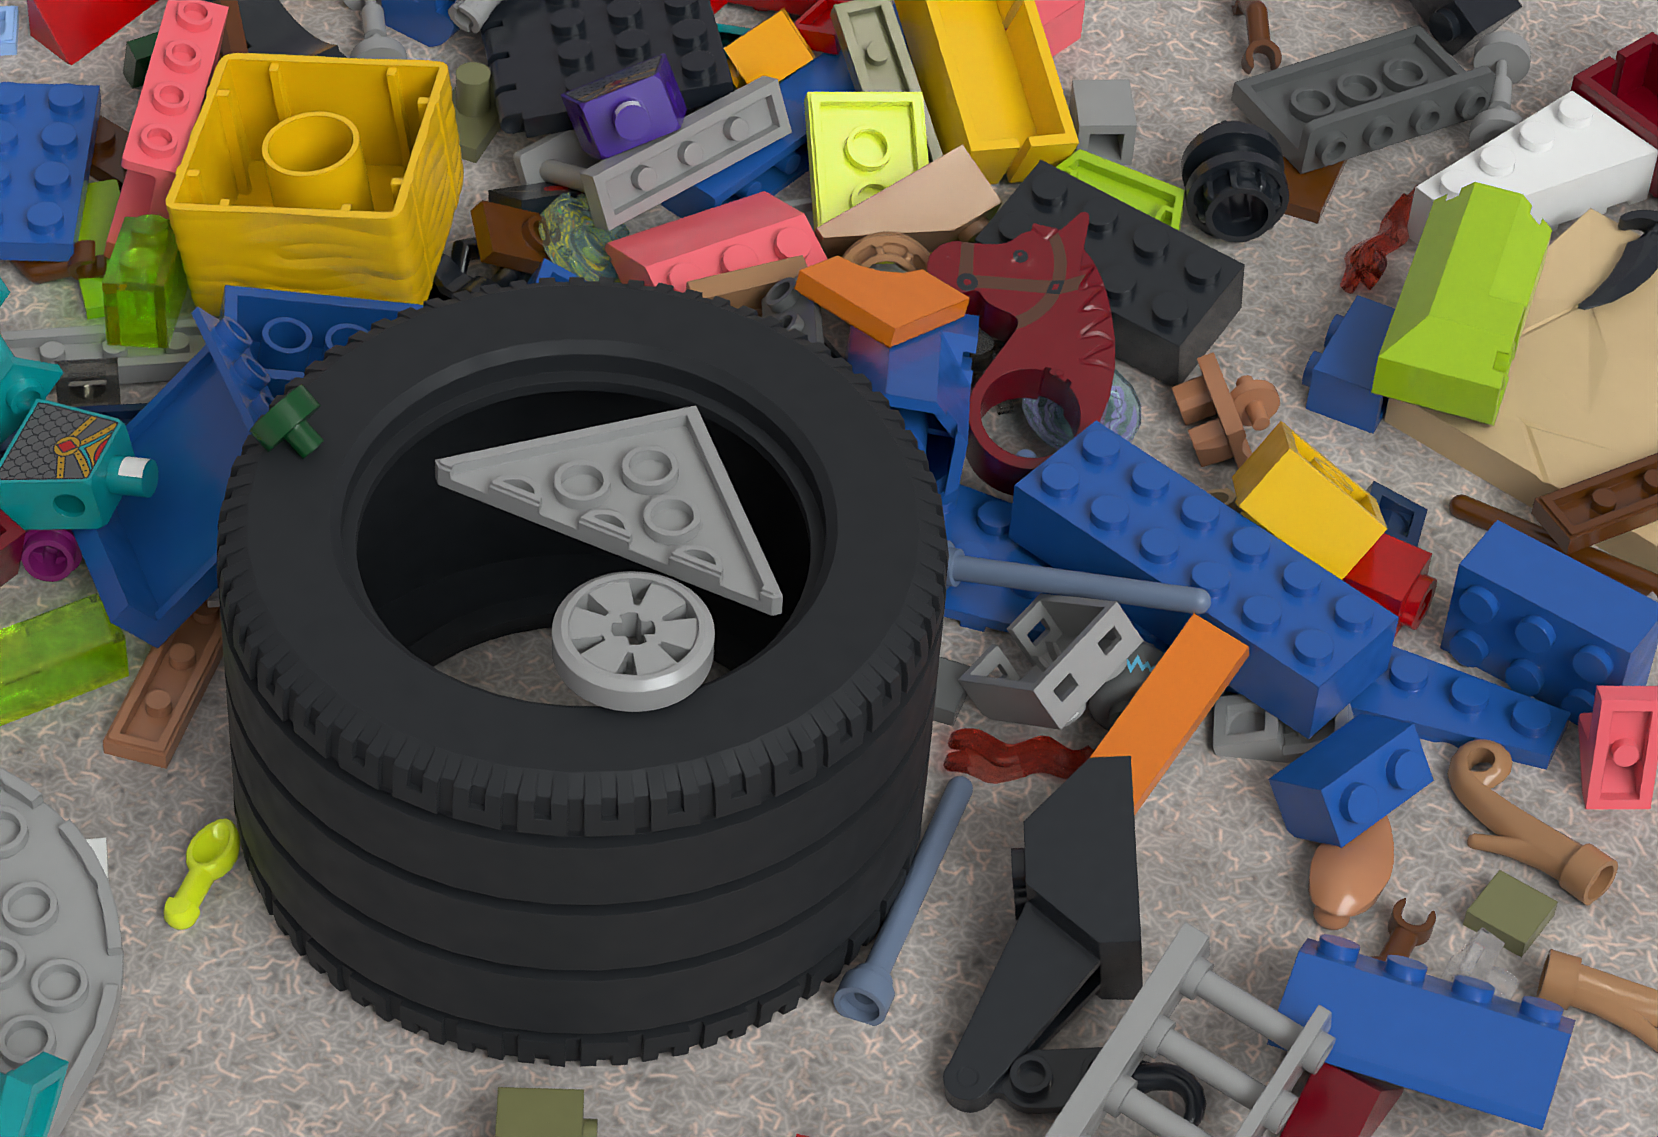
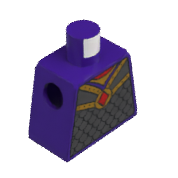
(626, 108)

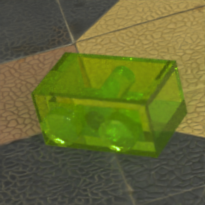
(143, 284)

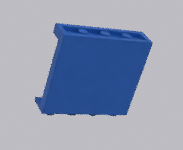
(161, 551)

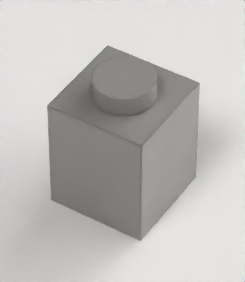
(1104, 118)

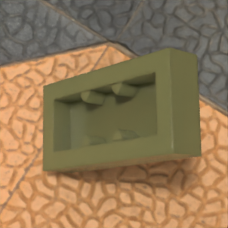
(474, 109)

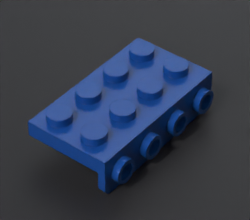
(44, 167)

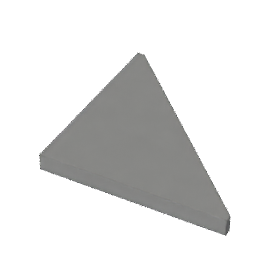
(633, 489)

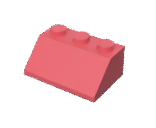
(716, 242)

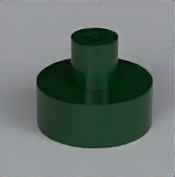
(289, 423)

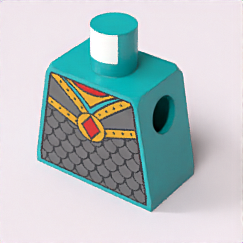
(70, 469)

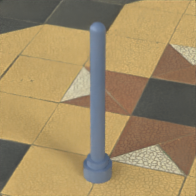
(1074, 583)
(867, 989)

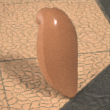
(1351, 877)

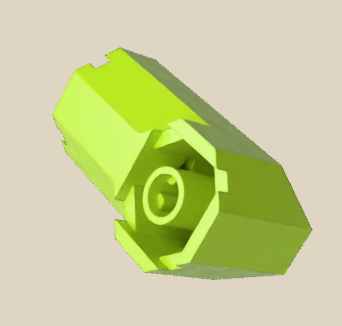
(1464, 304)

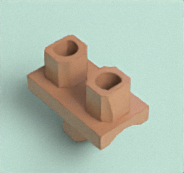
(1246, 405)

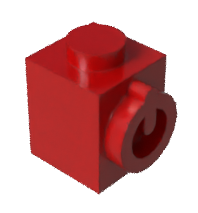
(1396, 578)

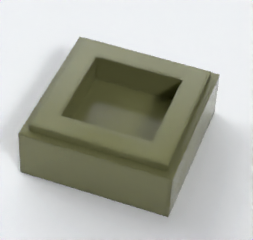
(1511, 912)

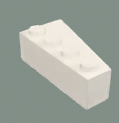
(1558, 159)

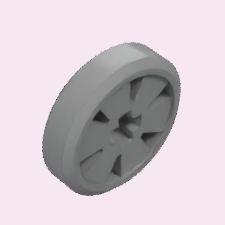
(594, 650)

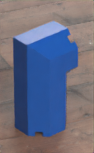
(929, 387)

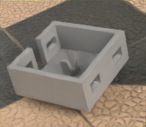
(1073, 657)

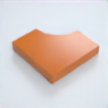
(882, 303)

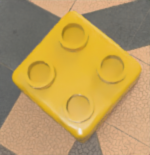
(318, 178)

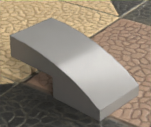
(1252, 733)

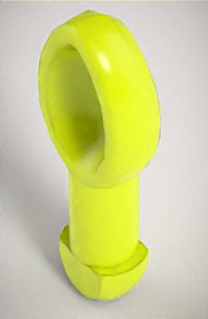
(208, 857)

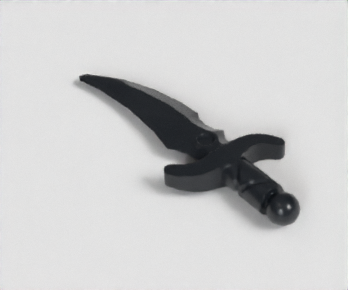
(1637, 261)

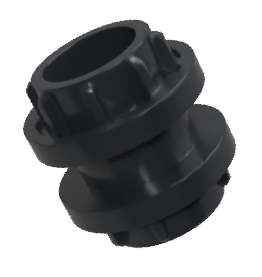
(1234, 181)

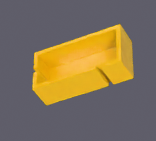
(989, 84)

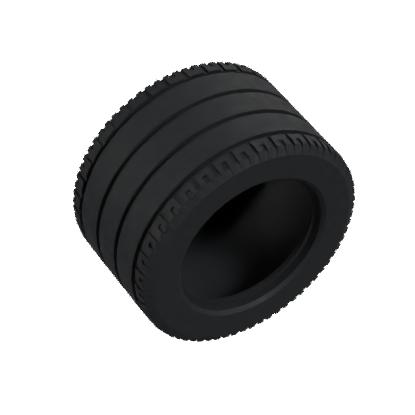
(551, 864)

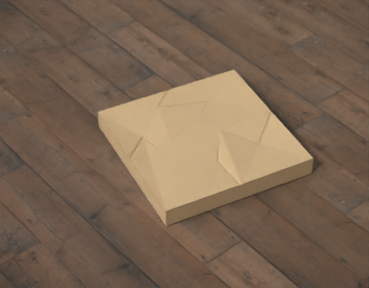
(1576, 390)

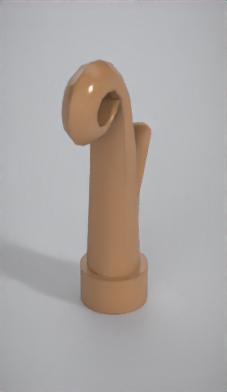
(1579, 868)
(1602, 994)

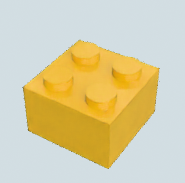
(1307, 502)

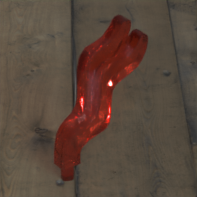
(1368, 258)
(1000, 762)

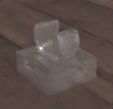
(1477, 961)

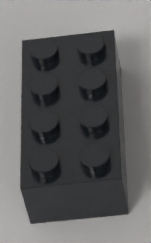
(1162, 286)

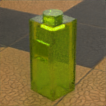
(59, 657)

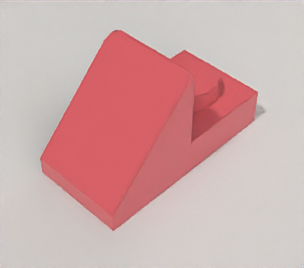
(1619, 748)

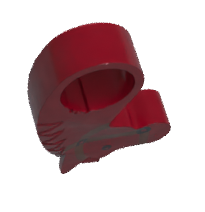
(1057, 329)

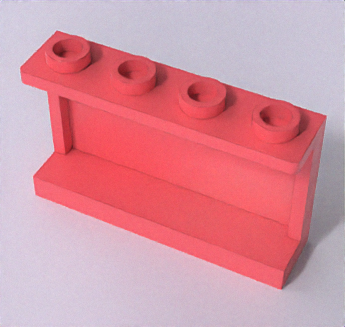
(168, 107)

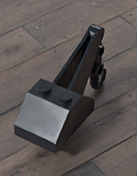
(1070, 942)

